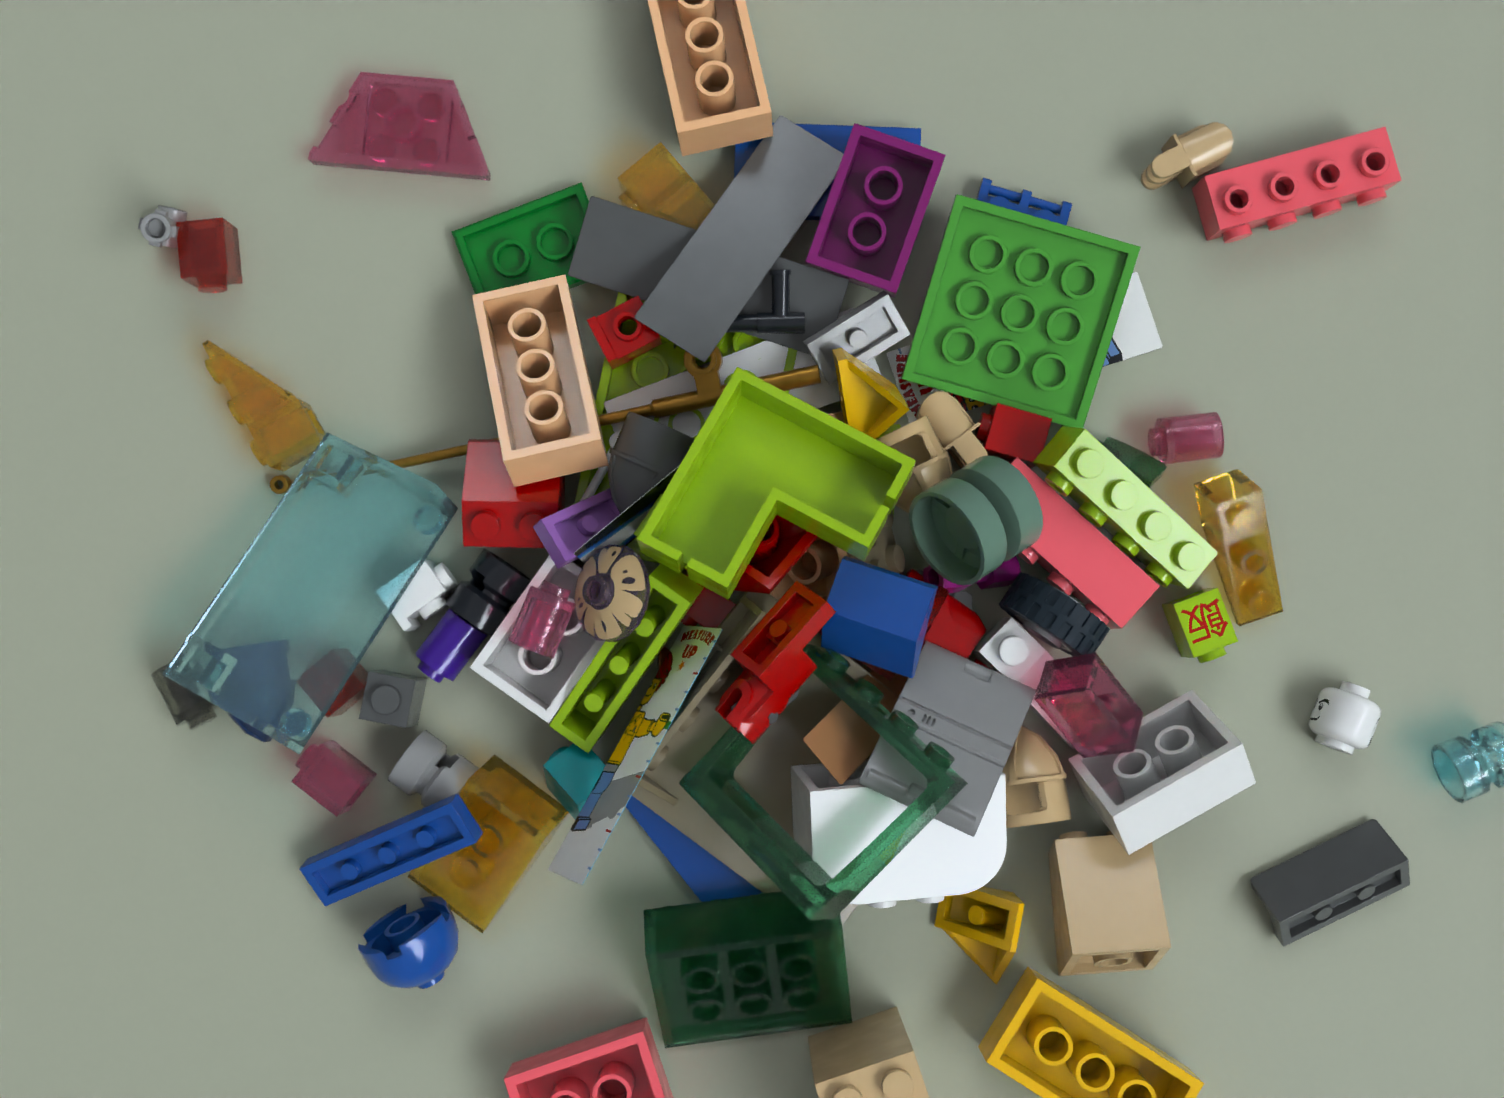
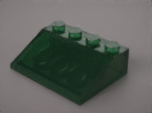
(744, 969)

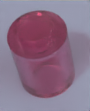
(1187, 438)
(543, 619)

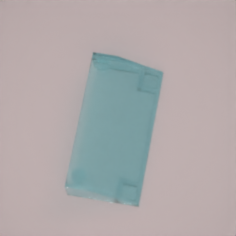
(312, 591)

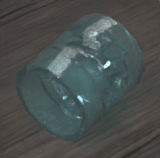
(1471, 764)

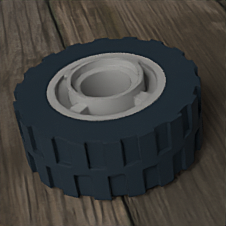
(1053, 616)

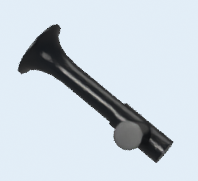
(780, 319)

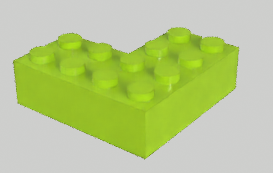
(766, 459)

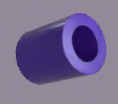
(449, 647)

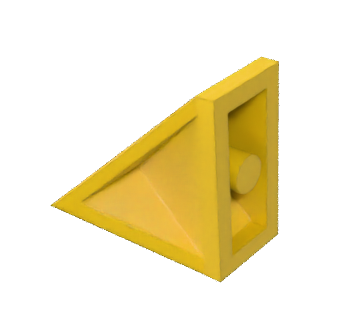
(866, 397)
(983, 926)

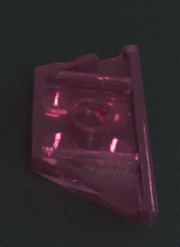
(403, 128)

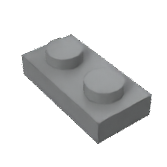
(860, 332)

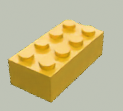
(1075, 1051)

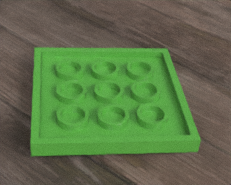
(1019, 311)

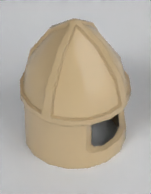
(921, 444)
(1034, 783)

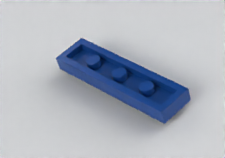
(391, 850)

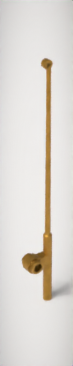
(706, 395)

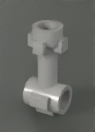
(161, 226)

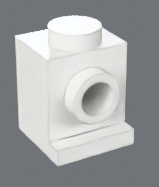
(424, 595)

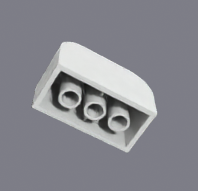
(842, 820)

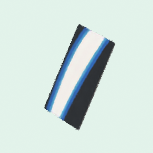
(622, 528)

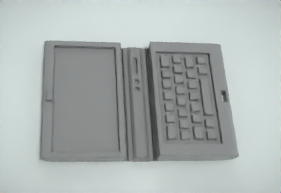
(969, 715)

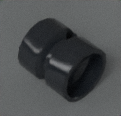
(489, 593)

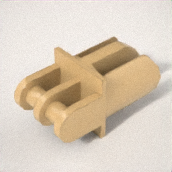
(1189, 156)
(952, 427)

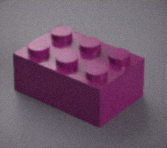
(875, 209)

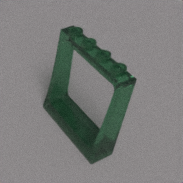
(773, 849)

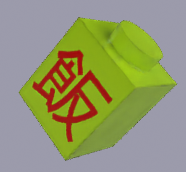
(1200, 624)

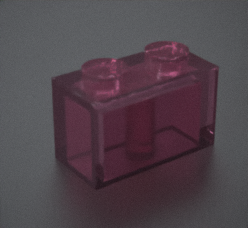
(1089, 705)

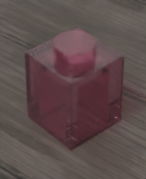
(332, 776)

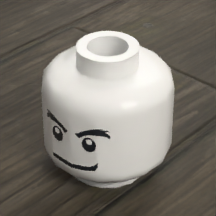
(1344, 717)

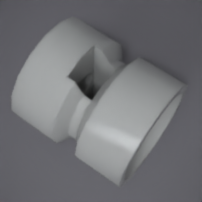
(430, 770)

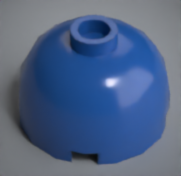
(412, 946)

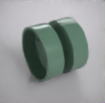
(975, 520)

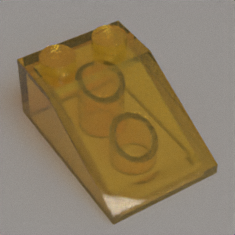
(516, 829)

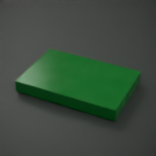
(524, 242)

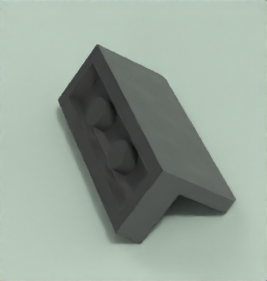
(1331, 881)

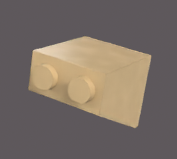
(1105, 906)

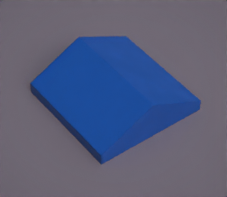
(878, 616)

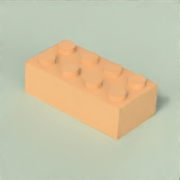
(711, 73)
(539, 381)

